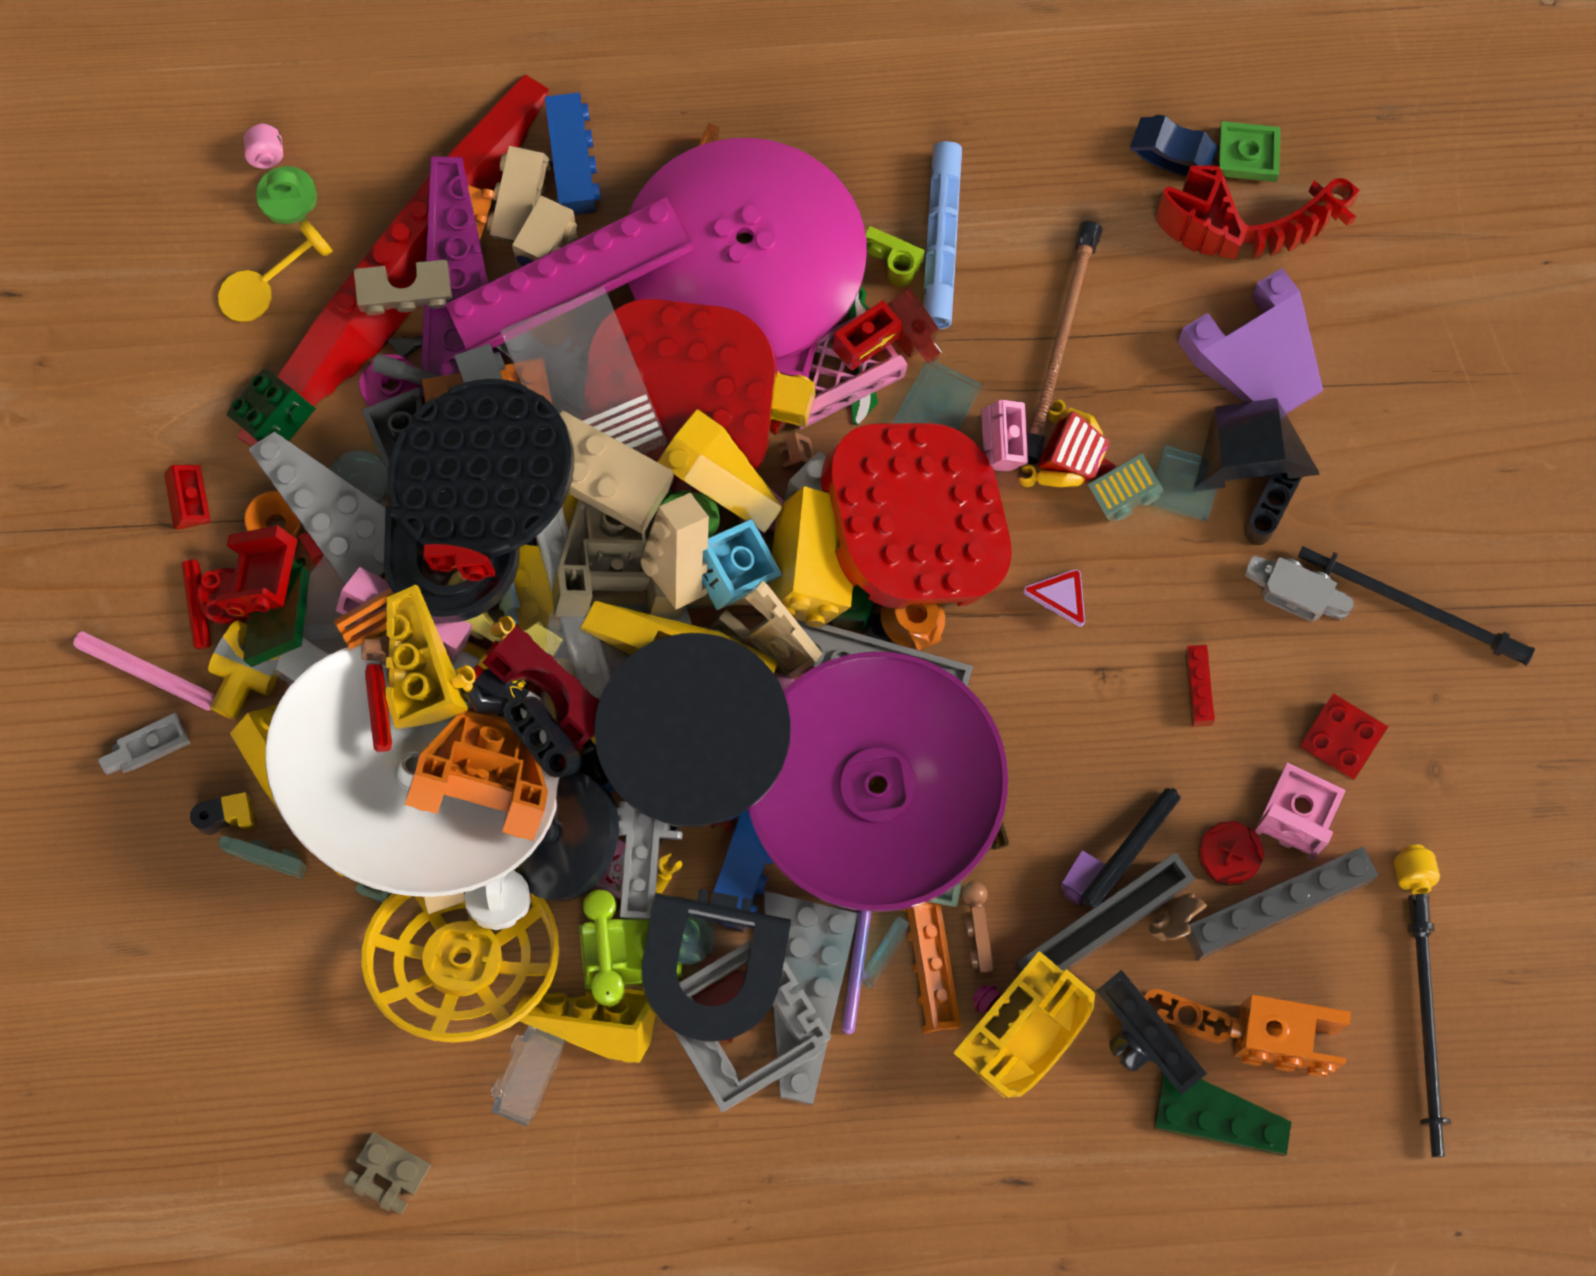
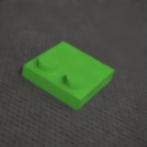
(1249, 151)

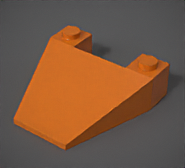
(484, 764)

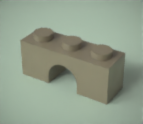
(377, 294)

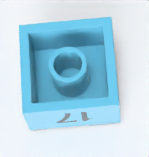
(736, 564)

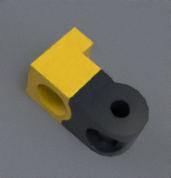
(223, 812)

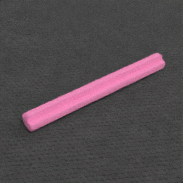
(144, 670)

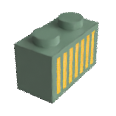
(1126, 488)

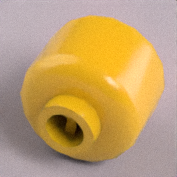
(1416, 869)

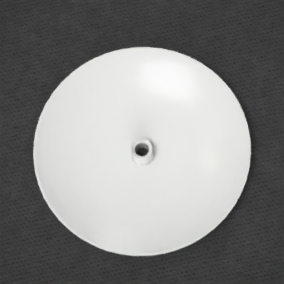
(351, 800)

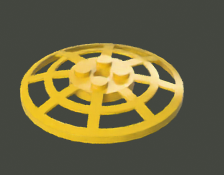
(456, 978)

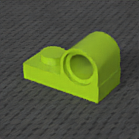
(898, 253)

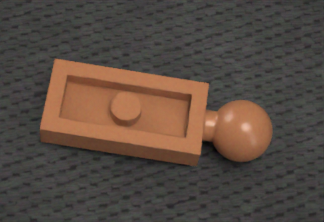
(975, 895)

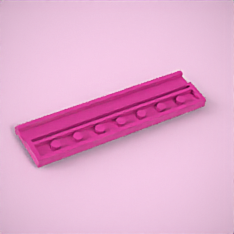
(597, 260)

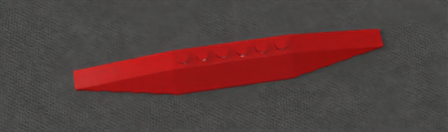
(344, 335)

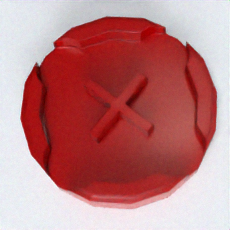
(1230, 853)

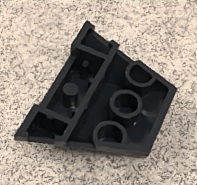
(1250, 443)

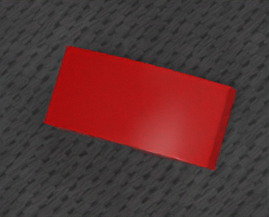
(469, 563)

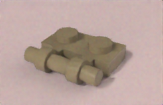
(393, 1164)

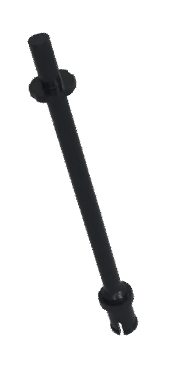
(1499, 642)
(1421, 929)

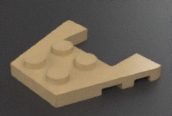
(776, 637)

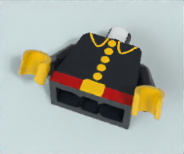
(482, 687)

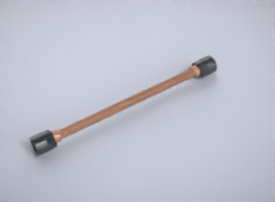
(1086, 242)

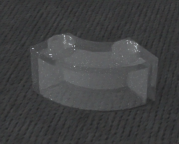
(527, 1075)

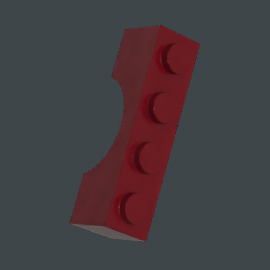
(523, 659)

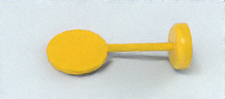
(248, 294)

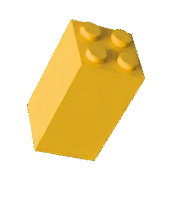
(804, 551)

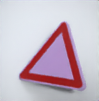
(1061, 595)

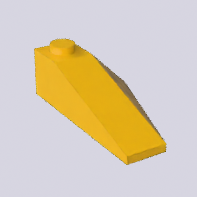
(716, 467)
(613, 1032)

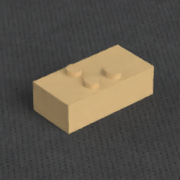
(615, 476)

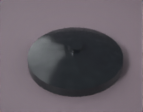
(577, 842)

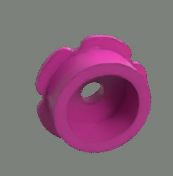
(985, 998)

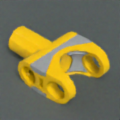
(237, 675)

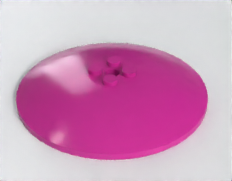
(804, 247)

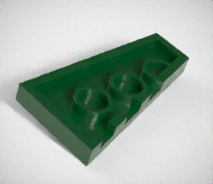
(1220, 1117)

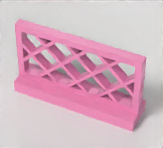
(854, 387)

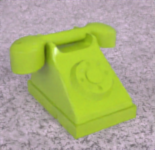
(611, 949)

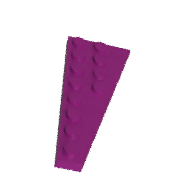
(451, 238)

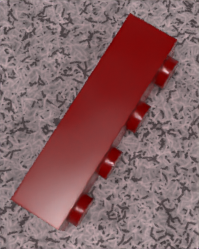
(1199, 685)

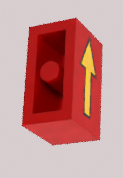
(867, 335)

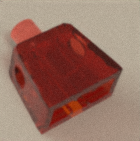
(917, 327)

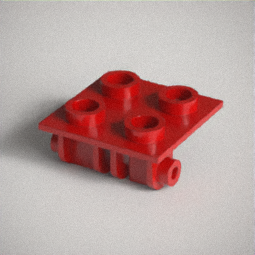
(1344, 736)

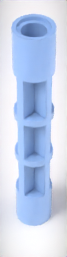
(942, 232)

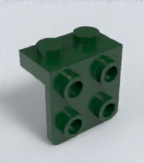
(270, 407)

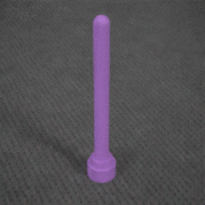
(856, 972)

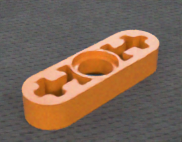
(1207, 1032)

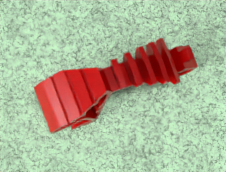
(1208, 220)

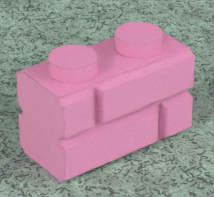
(1005, 435)

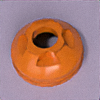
(268, 506)

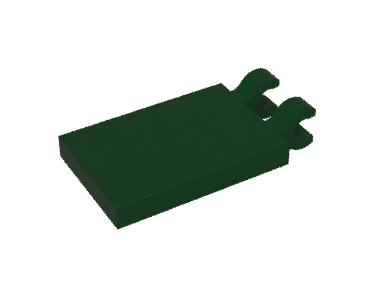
(281, 628)

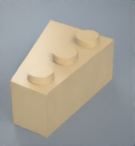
(517, 192)
(676, 550)

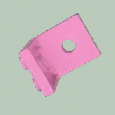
(1295, 829)

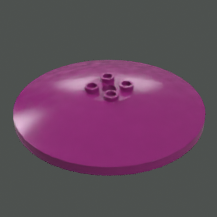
(941, 770)

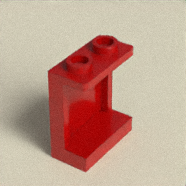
(260, 570)

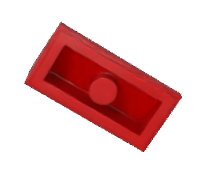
(186, 496)

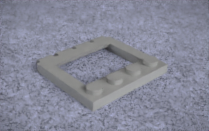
(712, 1061)

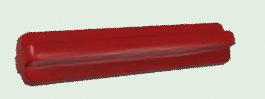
(198, 621)
(378, 708)

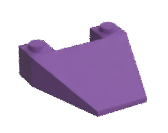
(1265, 356)

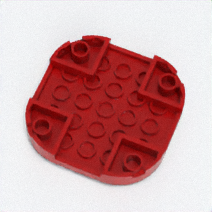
(704, 362)
(917, 514)

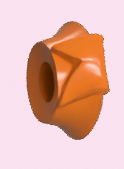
(915, 625)

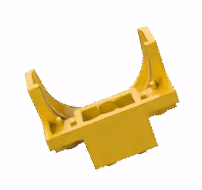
(1027, 1028)

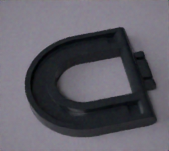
(446, 602)
(760, 978)

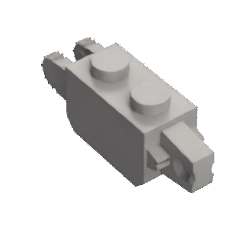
(1298, 589)

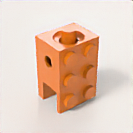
(1285, 1034)

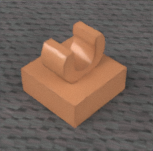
(799, 450)

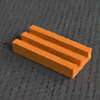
(370, 625)

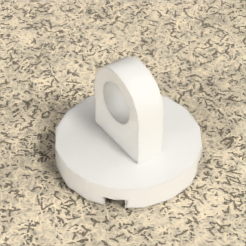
(499, 902)

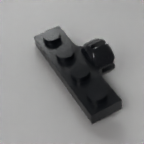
(1147, 1035)

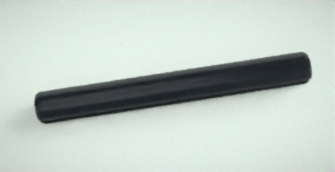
(1130, 847)

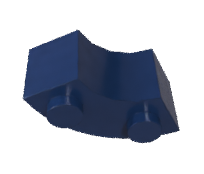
(1172, 146)

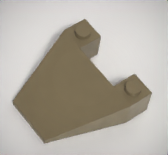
(604, 557)

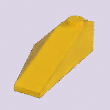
(418, 665)

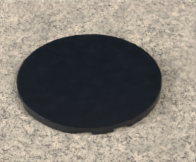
(481, 467)
(692, 730)

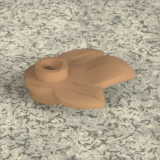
(1174, 921)

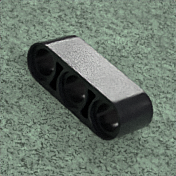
(1266, 512)
(529, 733)

